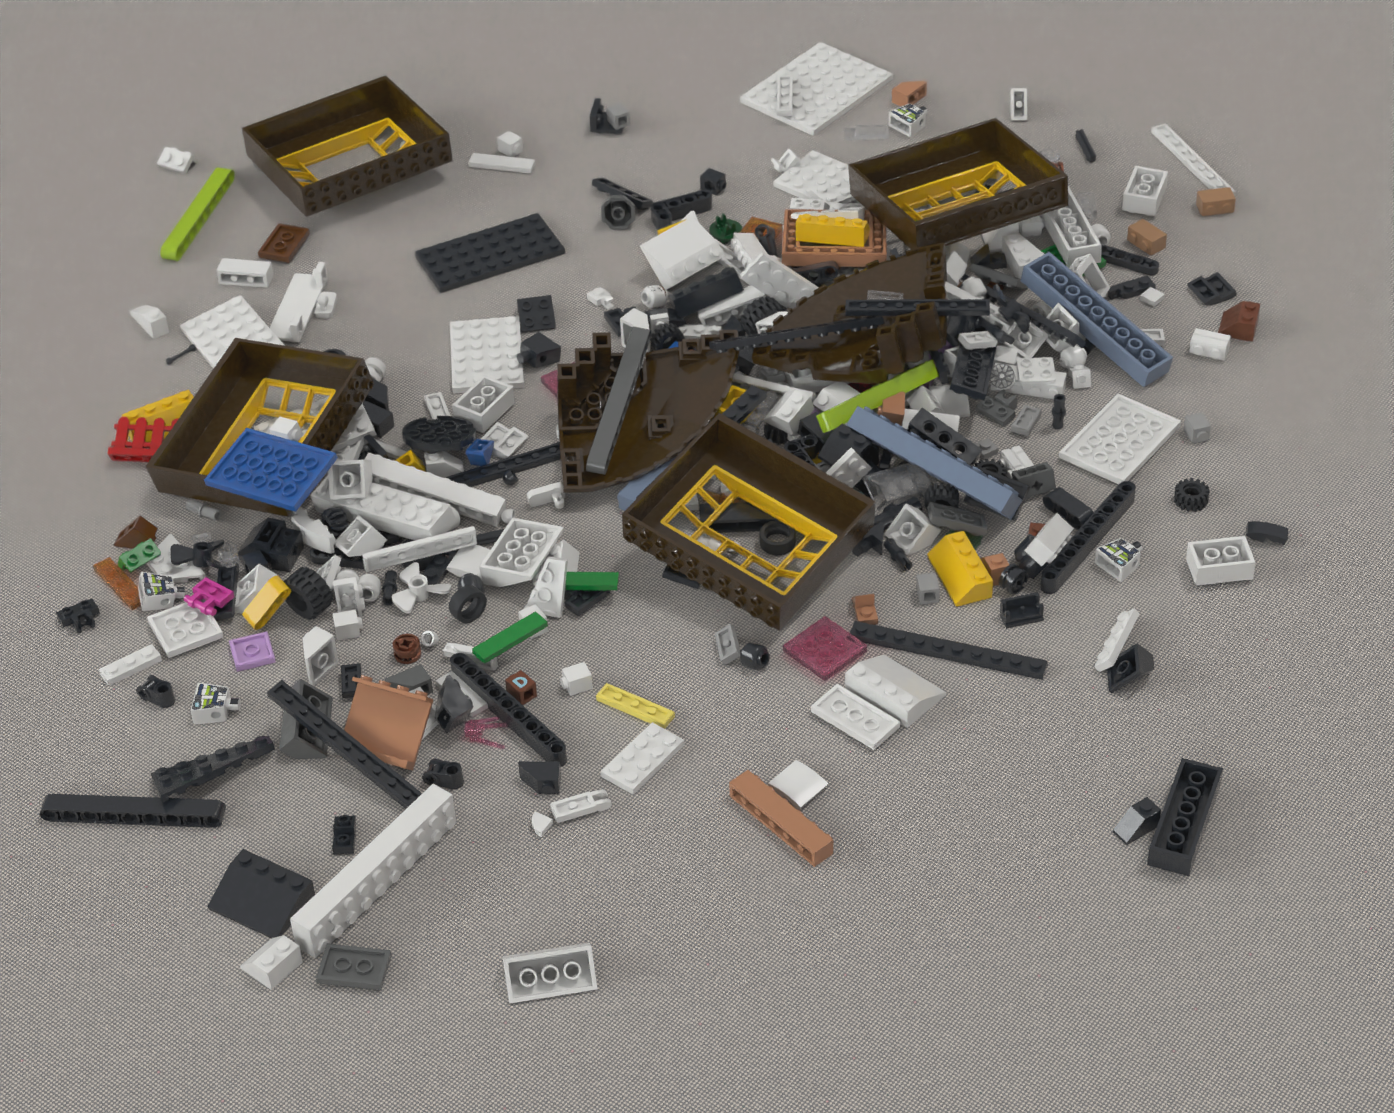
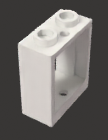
(1088, 266)

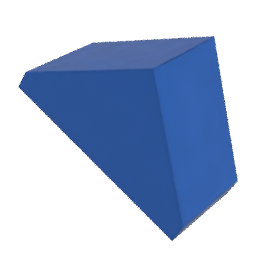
(480, 452)

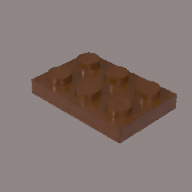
(283, 243)

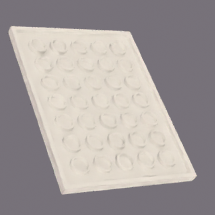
(824, 87)

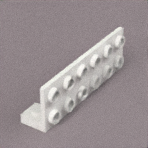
(299, 304)

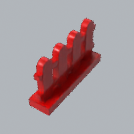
(138, 448)

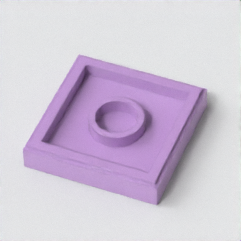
(252, 651)

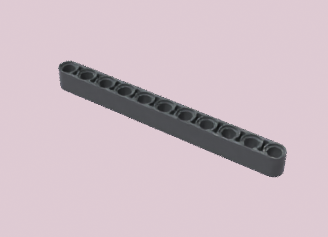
(618, 401)

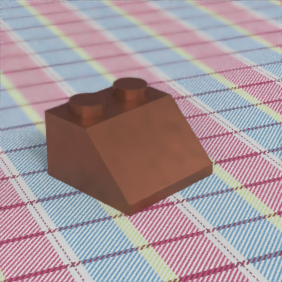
(1241, 321)

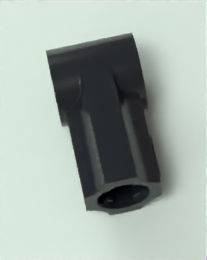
(768, 240)

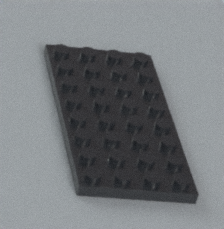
(489, 252)

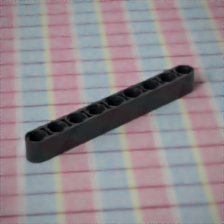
(1087, 537)
(509, 710)
(132, 810)

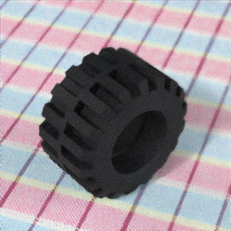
(757, 311)
(308, 593)

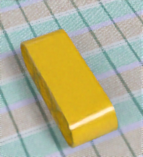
(266, 602)

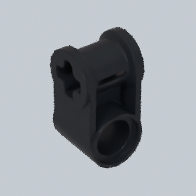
(157, 692)
(445, 773)

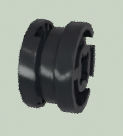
(1013, 579)

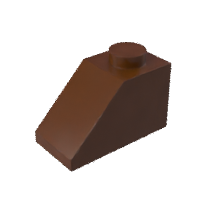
(135, 533)

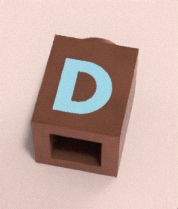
(521, 687)

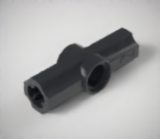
(891, 511)

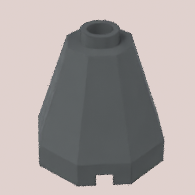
(618, 212)

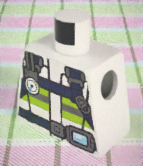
(908, 119)
(1119, 558)
(157, 591)
(212, 704)

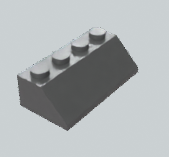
(295, 738)

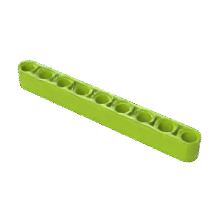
(197, 214)
(874, 397)

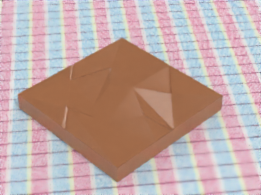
(808, 253)

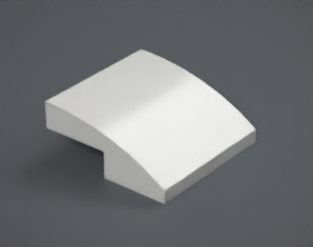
(950, 401)
(505, 440)
(468, 560)
(798, 784)

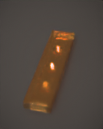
(118, 582)

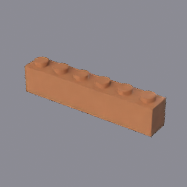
(781, 818)

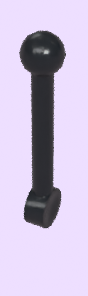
(192, 347)

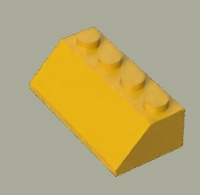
(832, 230)
(166, 408)
(960, 569)

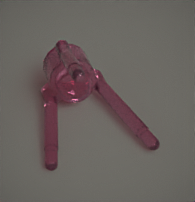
(474, 728)

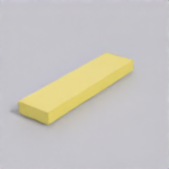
(635, 705)

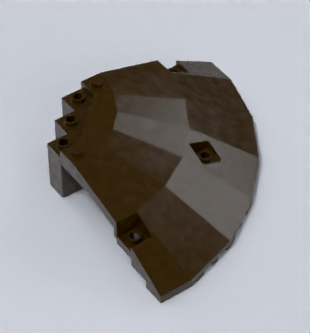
(870, 353)
(672, 391)

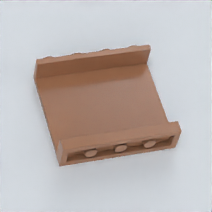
(388, 720)

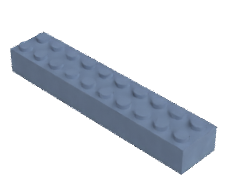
(1097, 319)
(935, 461)

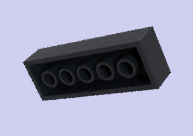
(1185, 817)

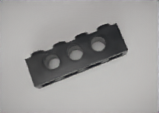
(940, 431)

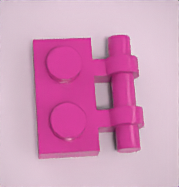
(211, 592)

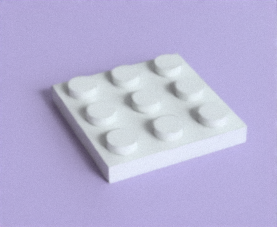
(183, 629)

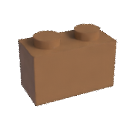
(1215, 201)
(1146, 237)

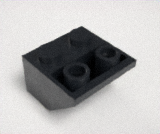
(263, 537)
(452, 705)

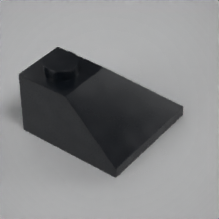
(1129, 667)

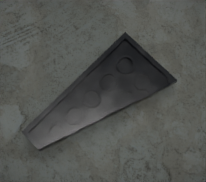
(207, 767)

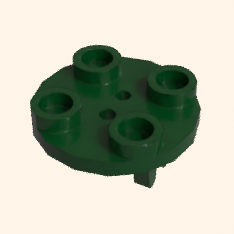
(724, 229)

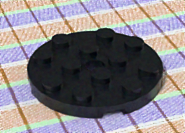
(439, 434)

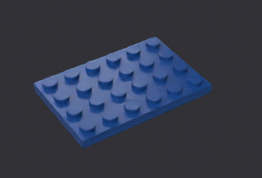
(271, 469)

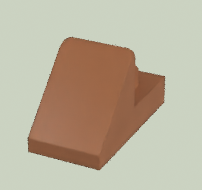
(865, 608)

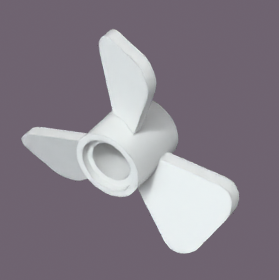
(417, 590)

